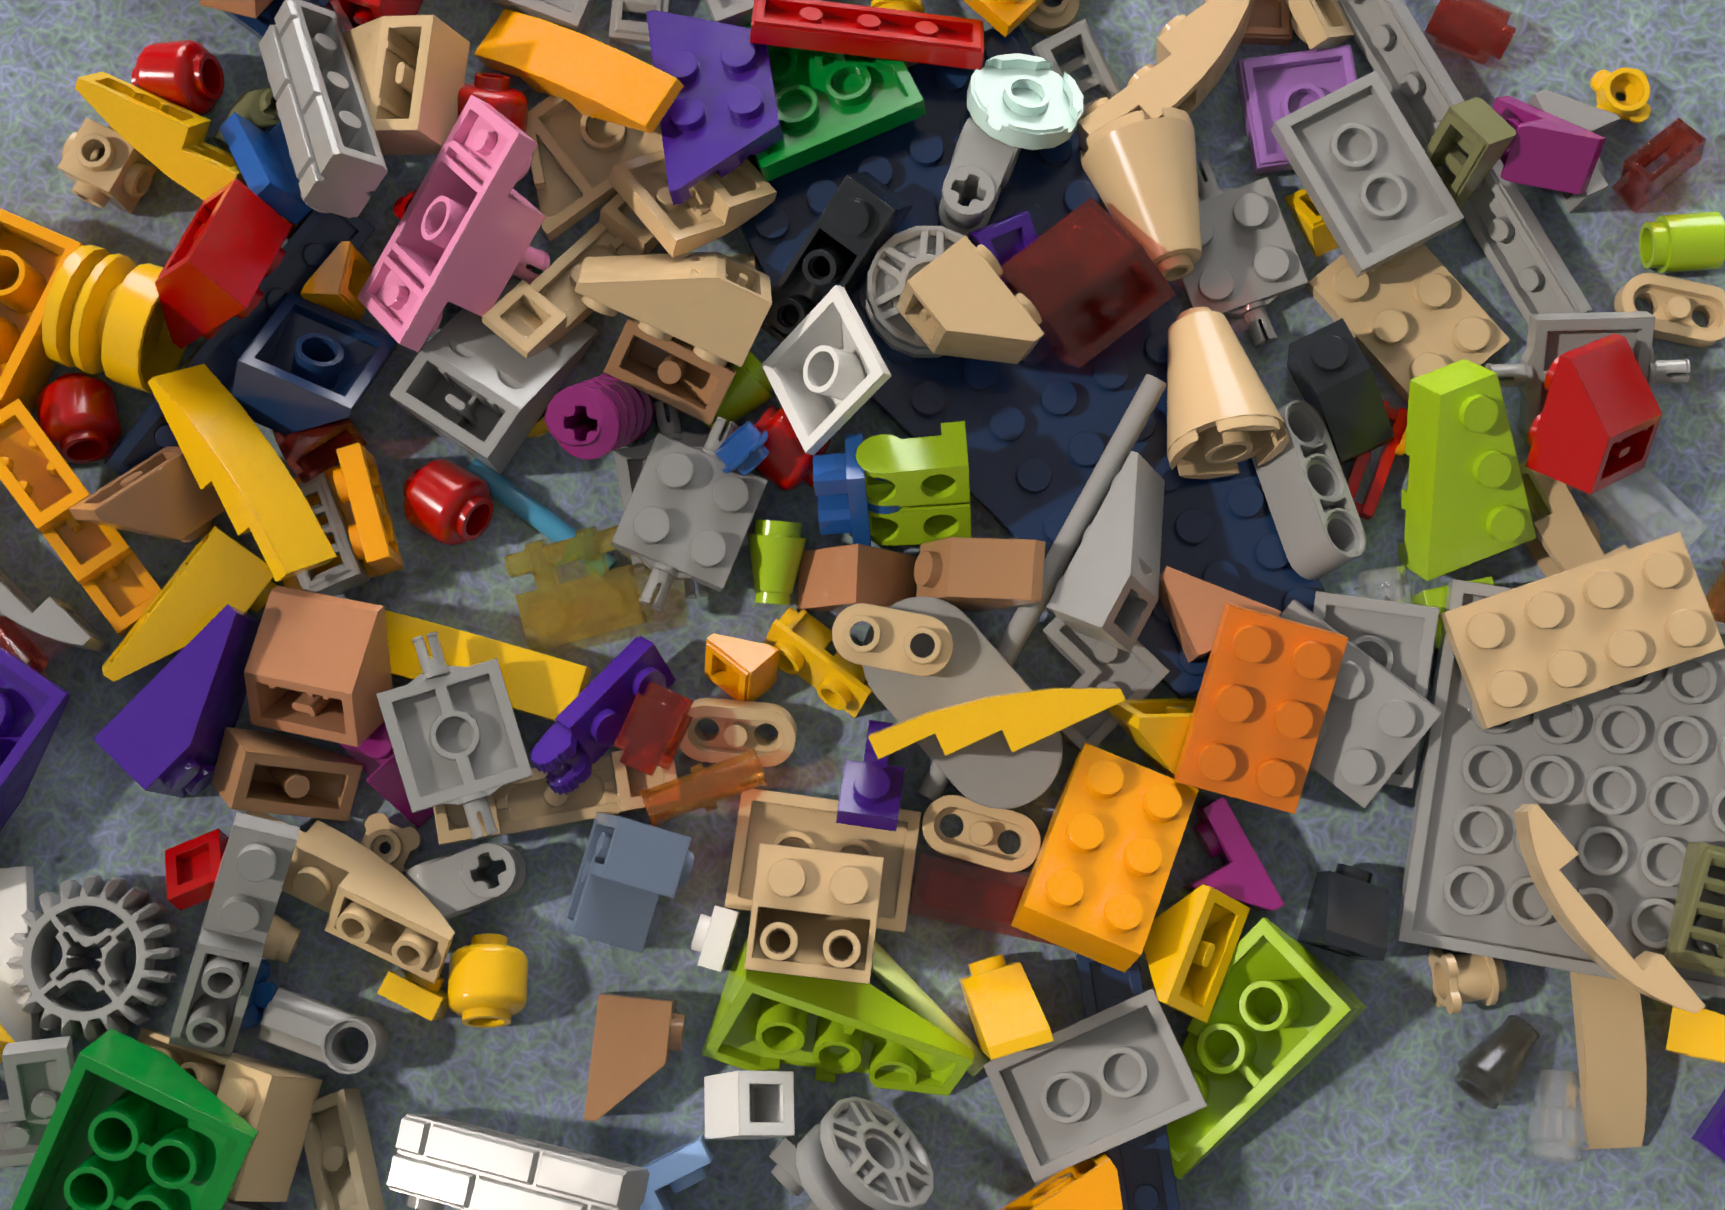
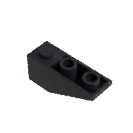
(836, 250)

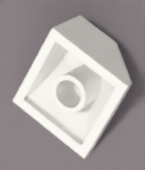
(825, 370)

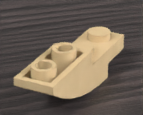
(1189, 64)
(1562, 532)
(367, 900)

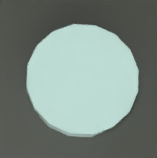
(1024, 102)

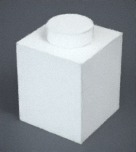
(749, 1105)

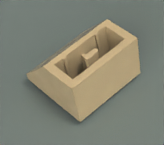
(967, 309)
(814, 913)

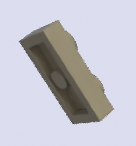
(342, 1154)

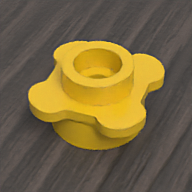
(1631, 84)

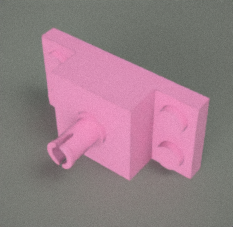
(459, 231)

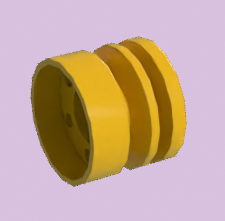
(108, 319)

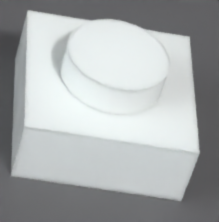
(714, 937)

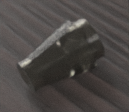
(1496, 1064)

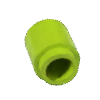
(1683, 242)

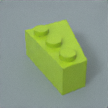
(1463, 473)

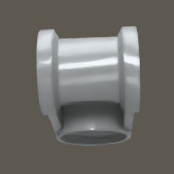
(977, 173)
(458, 883)

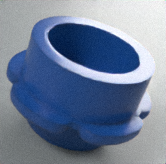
(743, 449)

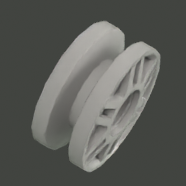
(891, 268)
(863, 1160)

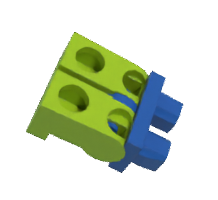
(896, 488)

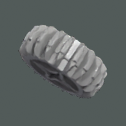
(60, 923)

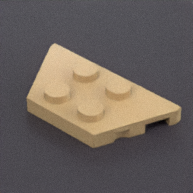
(577, 159)

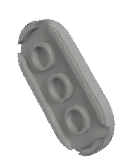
(985, 769)

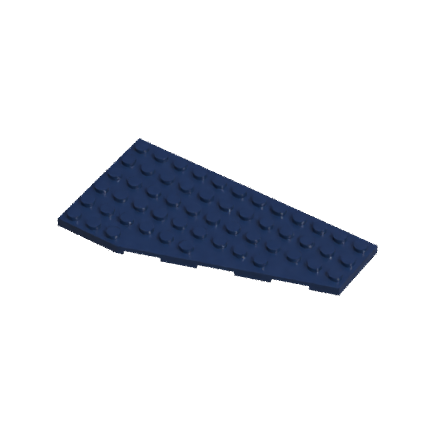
(1038, 422)

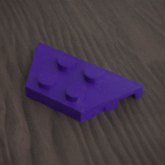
(725, 101)

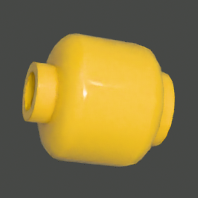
(487, 981)

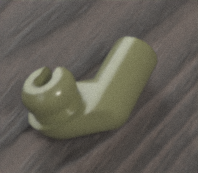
(255, 106)

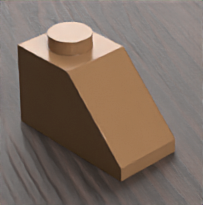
(669, 372)
(154, 500)
(981, 572)
(284, 776)
(629, 1047)

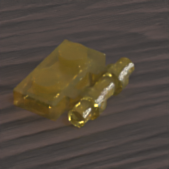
(578, 607)

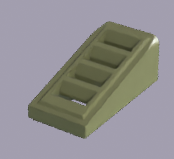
(1480, 134)
(1688, 904)

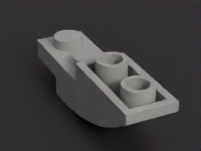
(233, 934)

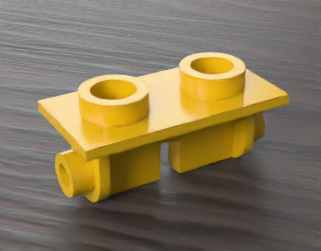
(803, 653)

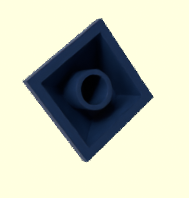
(308, 367)

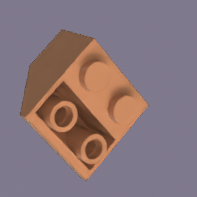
(319, 666)

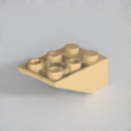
(409, 80)
(687, 297)
(267, 1097)

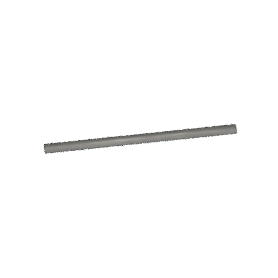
(1069, 538)

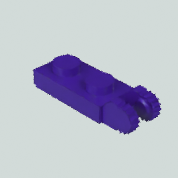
(596, 716)

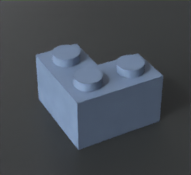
(622, 879)

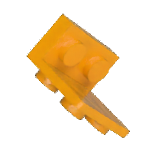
(366, 511)

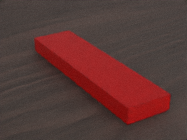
(869, 32)

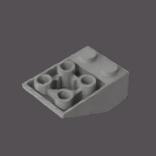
(483, 390)

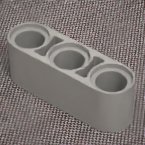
(1311, 497)

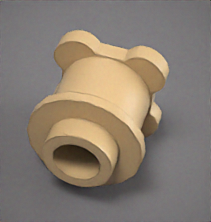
(1465, 979)

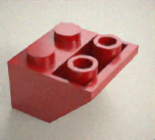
(220, 263)
(1594, 417)

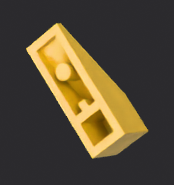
(210, 577)
(1003, 1007)

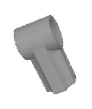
(320, 1031)

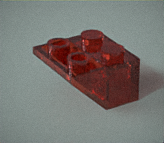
(1086, 282)

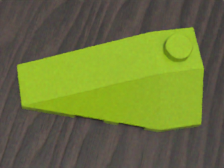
(831, 1027)
(1265, 1027)

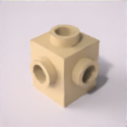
(105, 167)

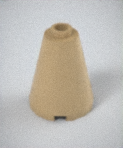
(1150, 184)
(1216, 400)

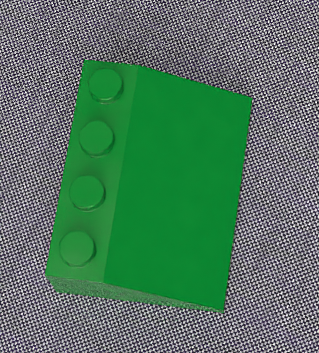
(135, 1137)

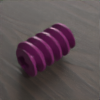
(599, 416)

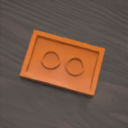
(1260, 708)

